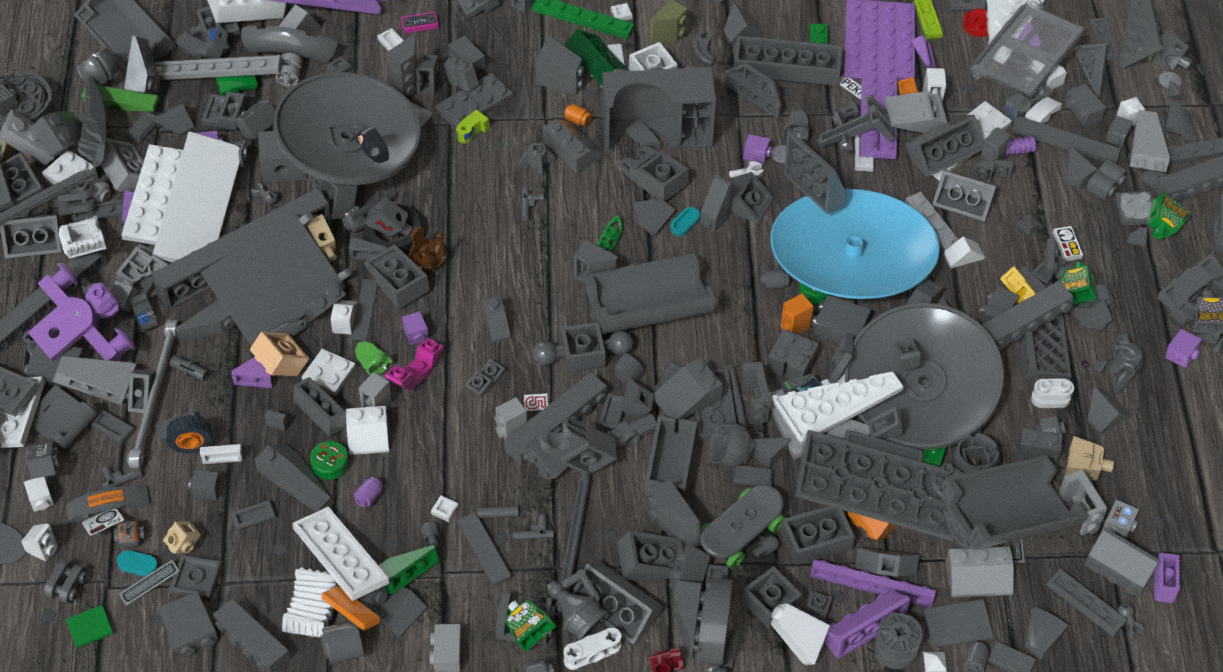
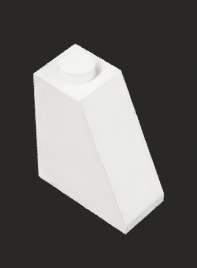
(800, 632)

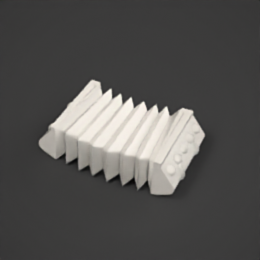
(81, 237)
(308, 610)

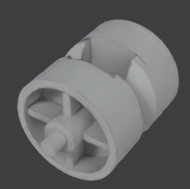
(289, 69)

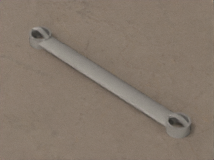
(136, 455)

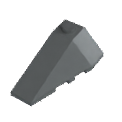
(291, 473)

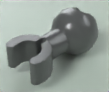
(269, 196)
(1128, 612)

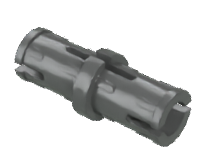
(180, 364)

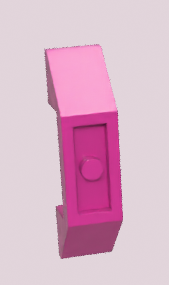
(419, 368)

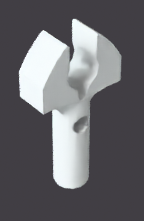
(751, 168)

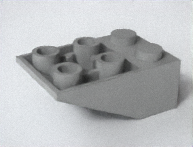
(916, 111)

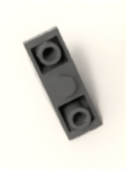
(886, 562)

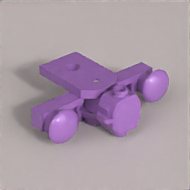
(78, 318)

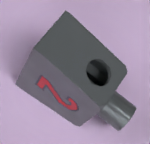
(388, 218)

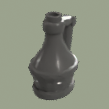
(579, 613)

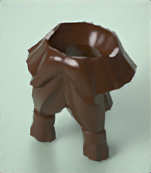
(425, 247)

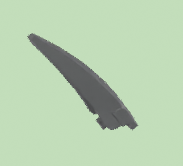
(93, 133)

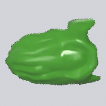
(372, 358)

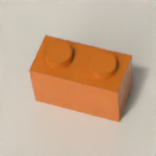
(797, 314)

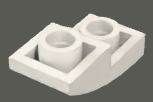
(1043, 109)

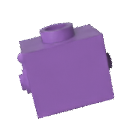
(1184, 348)

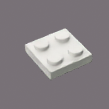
(329, 371)

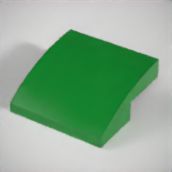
(236, 83)

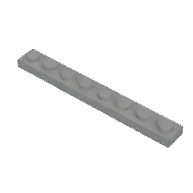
(218, 67)

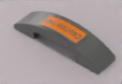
(105, 500)

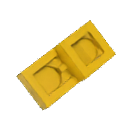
(1018, 284)

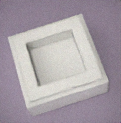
(621, 12)
(444, 508)

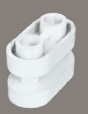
(1052, 393)

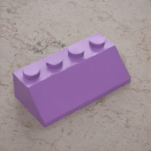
(864, 624)

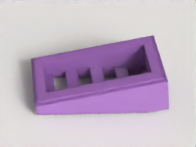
(924, 49)

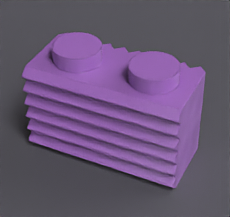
(1167, 578)

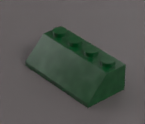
(594, 54)

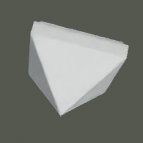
(934, 661)

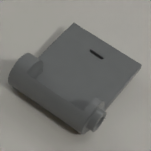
(62, 417)

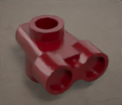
(668, 660)

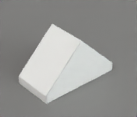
(963, 252)

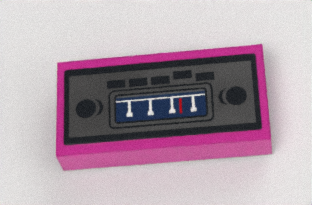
(419, 22)

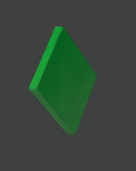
(89, 626)

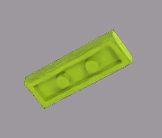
(928, 19)

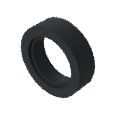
(404, 244)

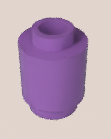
(368, 492)

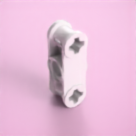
(592, 648)

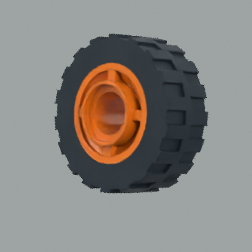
(189, 434)

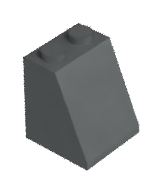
(559, 68)

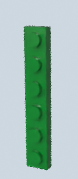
(584, 17)

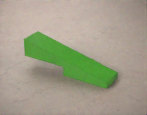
(126, 99)

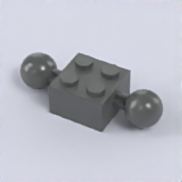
(582, 347)

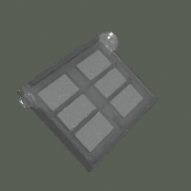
(1027, 49)

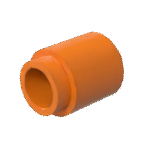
(577, 115)

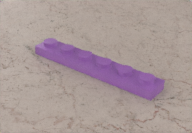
(871, 583)

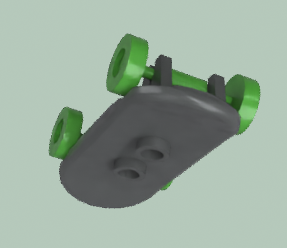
(742, 522)

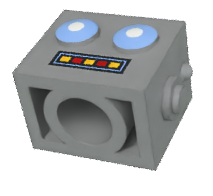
(1121, 519)

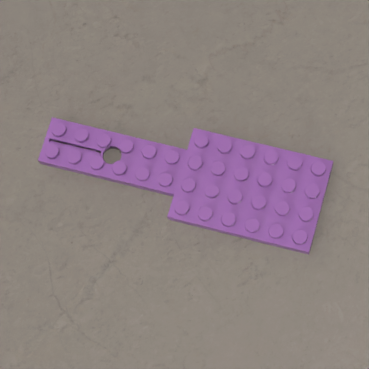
(880, 55)

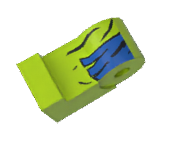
(471, 126)

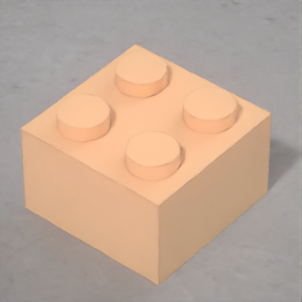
(279, 354)

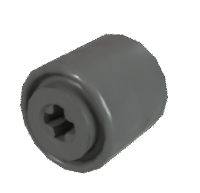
(341, 642)

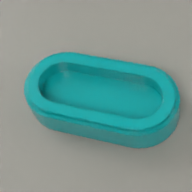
(685, 221)
(136, 563)

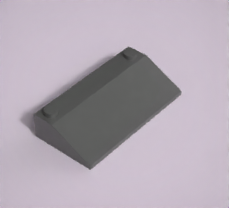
(115, 24)

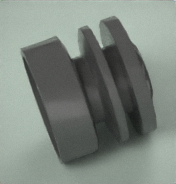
(895, 650)

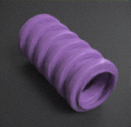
(1021, 145)

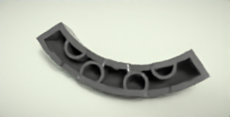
(288, 41)

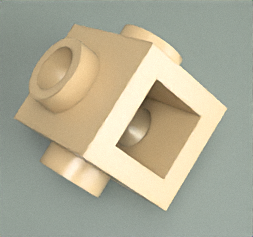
(181, 537)

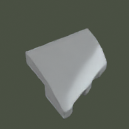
(138, 266)

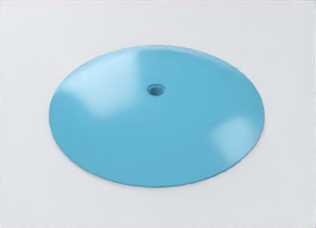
(858, 251)

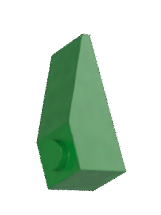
(407, 567)

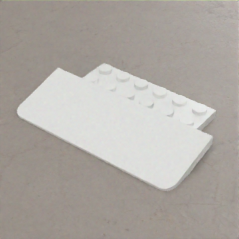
(182, 196)

